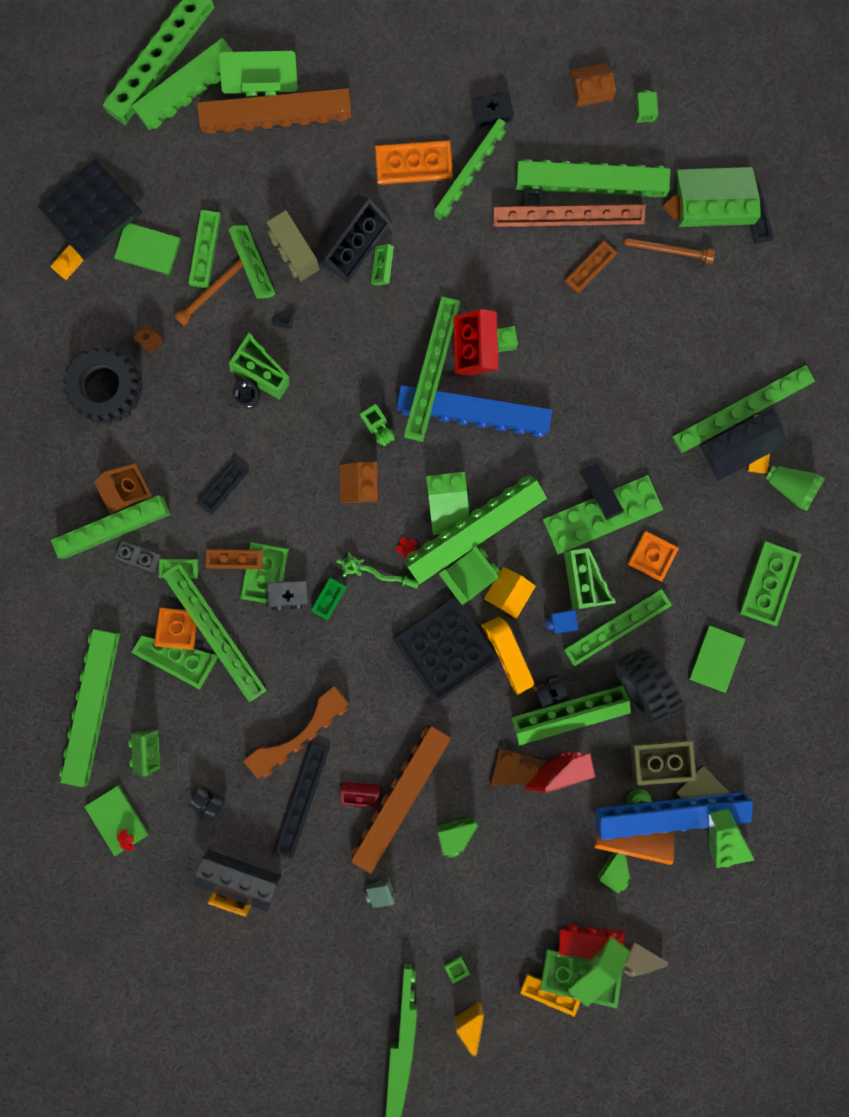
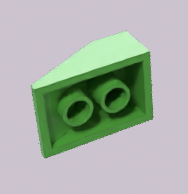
(447, 500)
(145, 752)

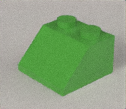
(456, 835)

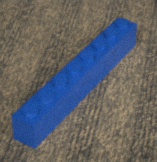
(482, 412)
(669, 815)

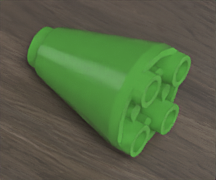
(795, 484)

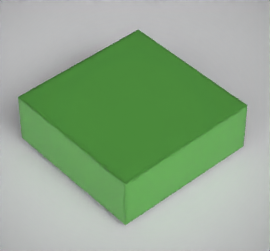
(456, 969)

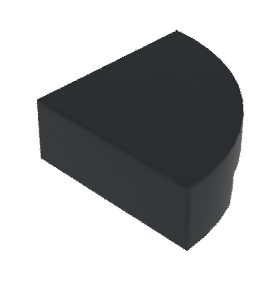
(285, 319)

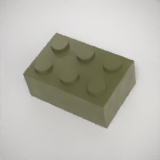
(292, 246)
(663, 762)

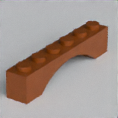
(267, 757)

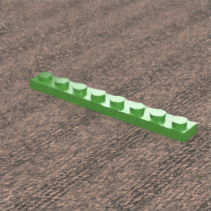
(431, 370)
(743, 409)
(214, 632)

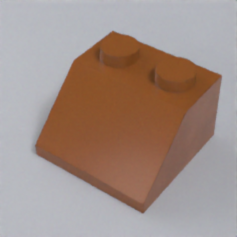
(592, 84)
(359, 482)
(122, 488)

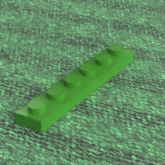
(474, 163)
(617, 627)

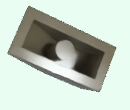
(642, 961)

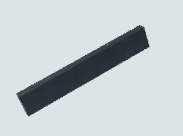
(302, 800)

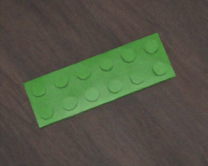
(587, 522)

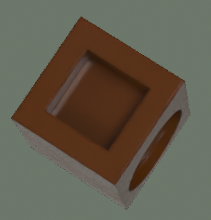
(148, 339)

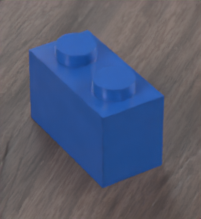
(562, 622)

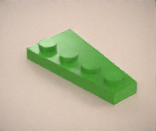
(185, 664)

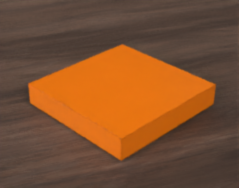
(653, 556)
(175, 629)

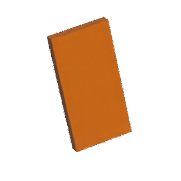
(413, 162)
(653, 847)

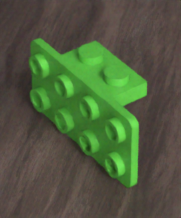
(258, 72)

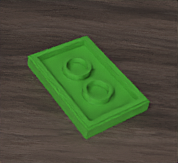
(147, 248)
(273, 571)
(716, 659)
(112, 814)

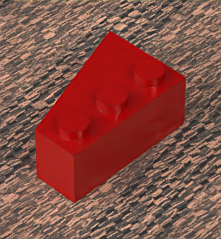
(586, 941)

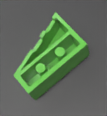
(585, 580)

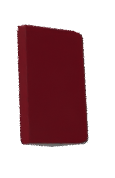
(359, 794)

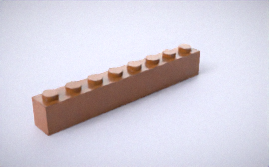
(274, 110)
(400, 799)

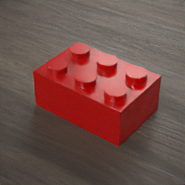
(475, 342)

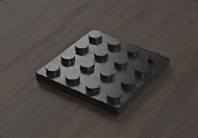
(90, 209)
(446, 649)

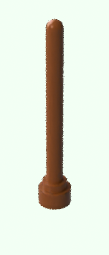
(706, 255)
(184, 315)

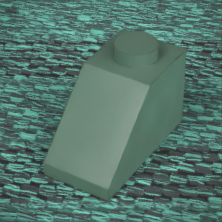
(380, 893)

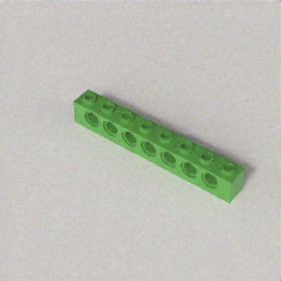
(158, 65)

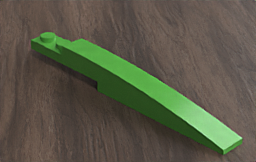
(402, 1051)

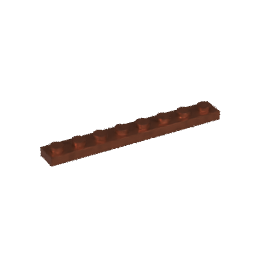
(569, 215)

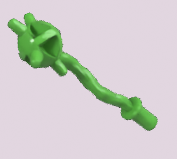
(352, 565)

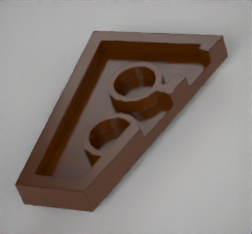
(515, 768)

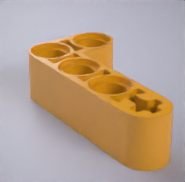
(509, 654)

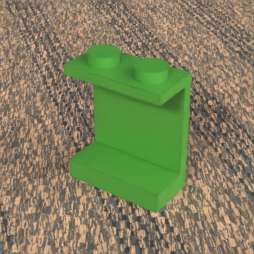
(470, 575)

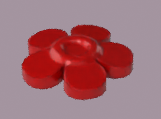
(407, 546)
(126, 840)

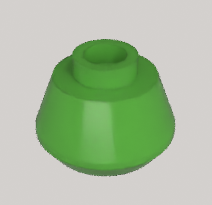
(638, 796)

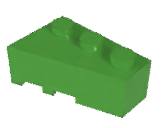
(256, 366)
(726, 840)
(599, 972)

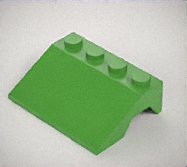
(718, 197)

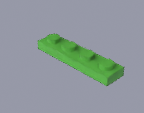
(204, 249)
(251, 261)

